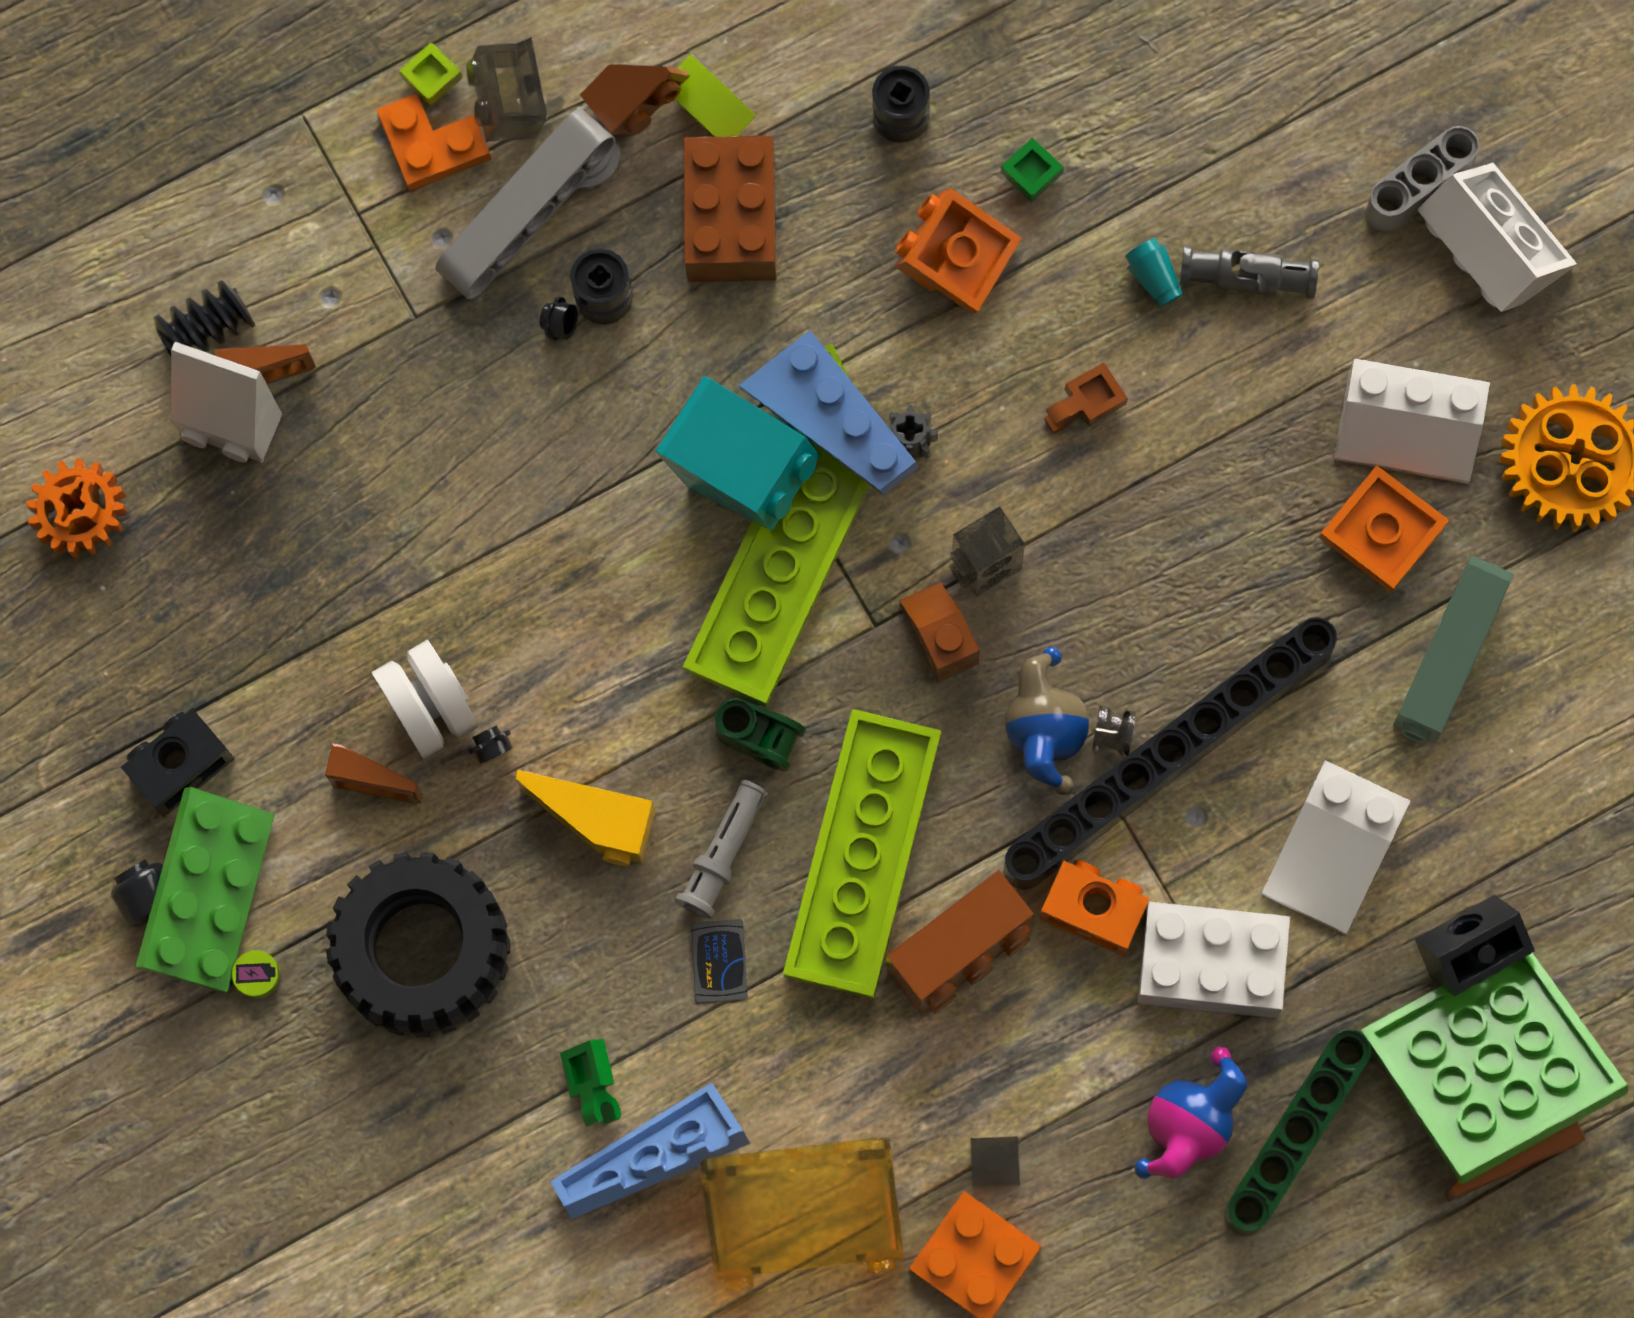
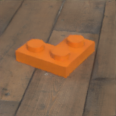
(426, 153)

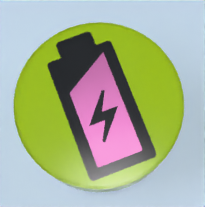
(256, 974)

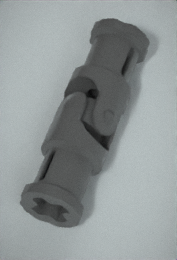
(1257, 272)

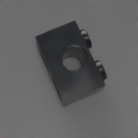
(203, 760)
(1474, 945)

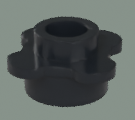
(490, 744)

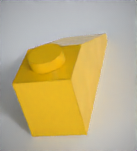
(601, 818)

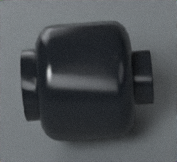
(136, 892)

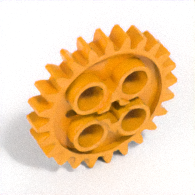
(1566, 496)

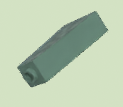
(1453, 650)

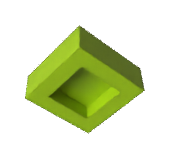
(430, 74)

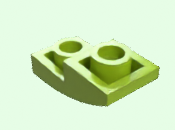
(711, 101)

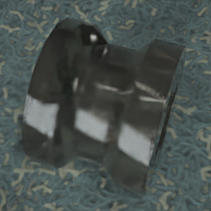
(1113, 730)

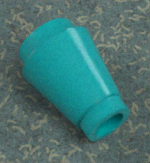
(1154, 271)

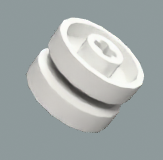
(426, 698)

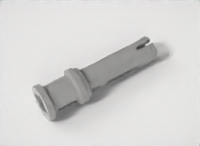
(714, 867)

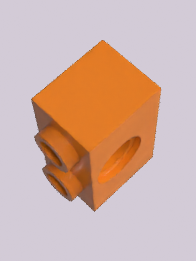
(1109, 930)

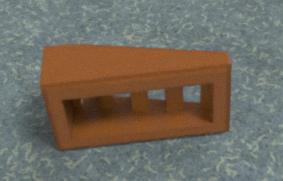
(272, 361)
(360, 774)

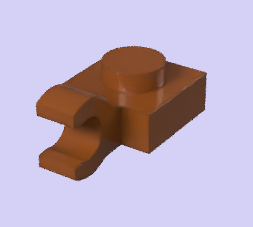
(1090, 396)

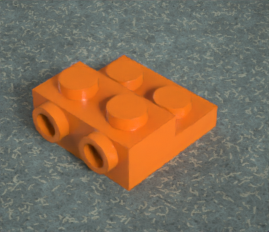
(956, 249)

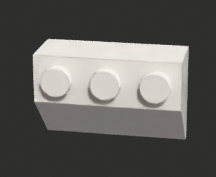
(1495, 236)
(1411, 421)

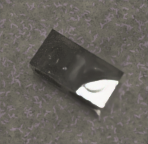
(986, 552)

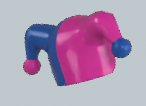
(1193, 1119)

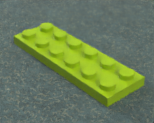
(776, 585)
(862, 854)

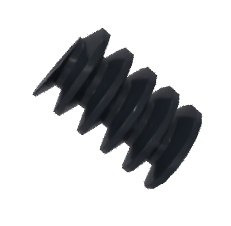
(204, 320)

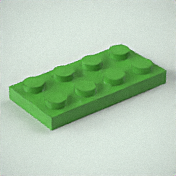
(205, 890)

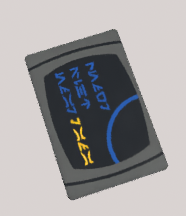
(719, 960)

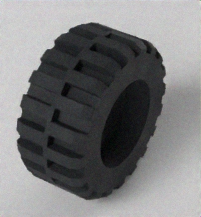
(381, 896)

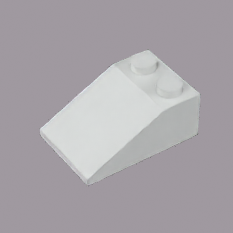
(221, 404)
(1335, 847)

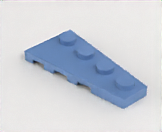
(825, 406)
(653, 1152)

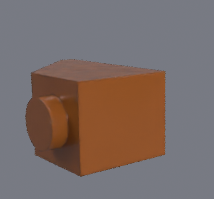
(941, 631)

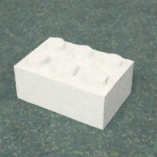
(1213, 960)

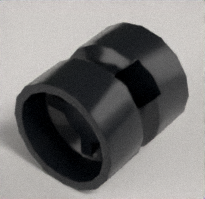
(901, 103)
(601, 286)

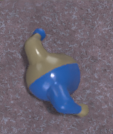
(1046, 722)

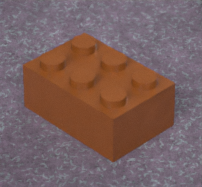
(730, 208)
(961, 944)

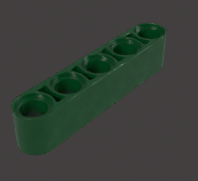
(1314, 1116)

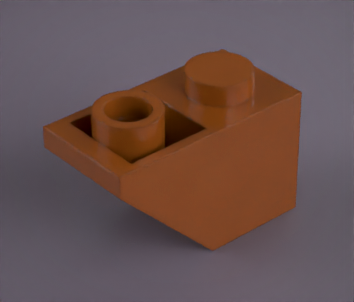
(630, 94)

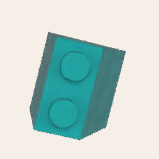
(737, 454)

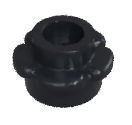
(558, 319)

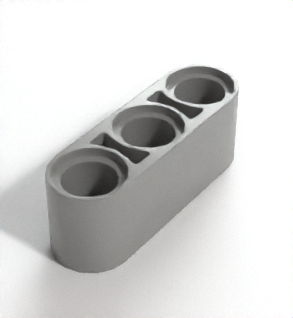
(1430, 160)

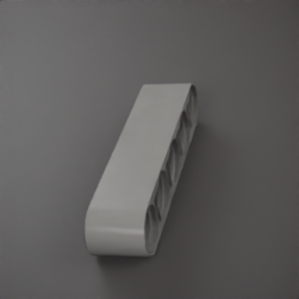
(525, 204)

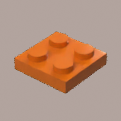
(1384, 529)
(975, 1257)

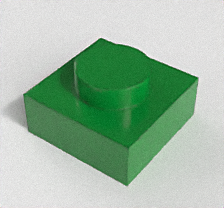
(1032, 169)

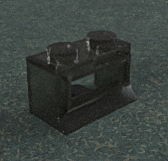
(489, 107)

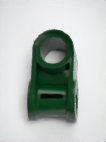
(761, 733)

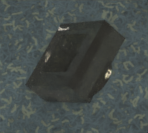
(995, 1161)

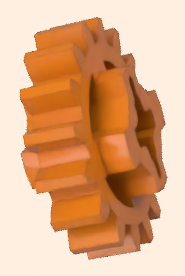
(83, 490)

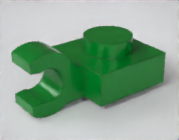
(587, 1076)

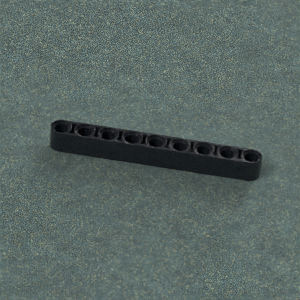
(1184, 735)

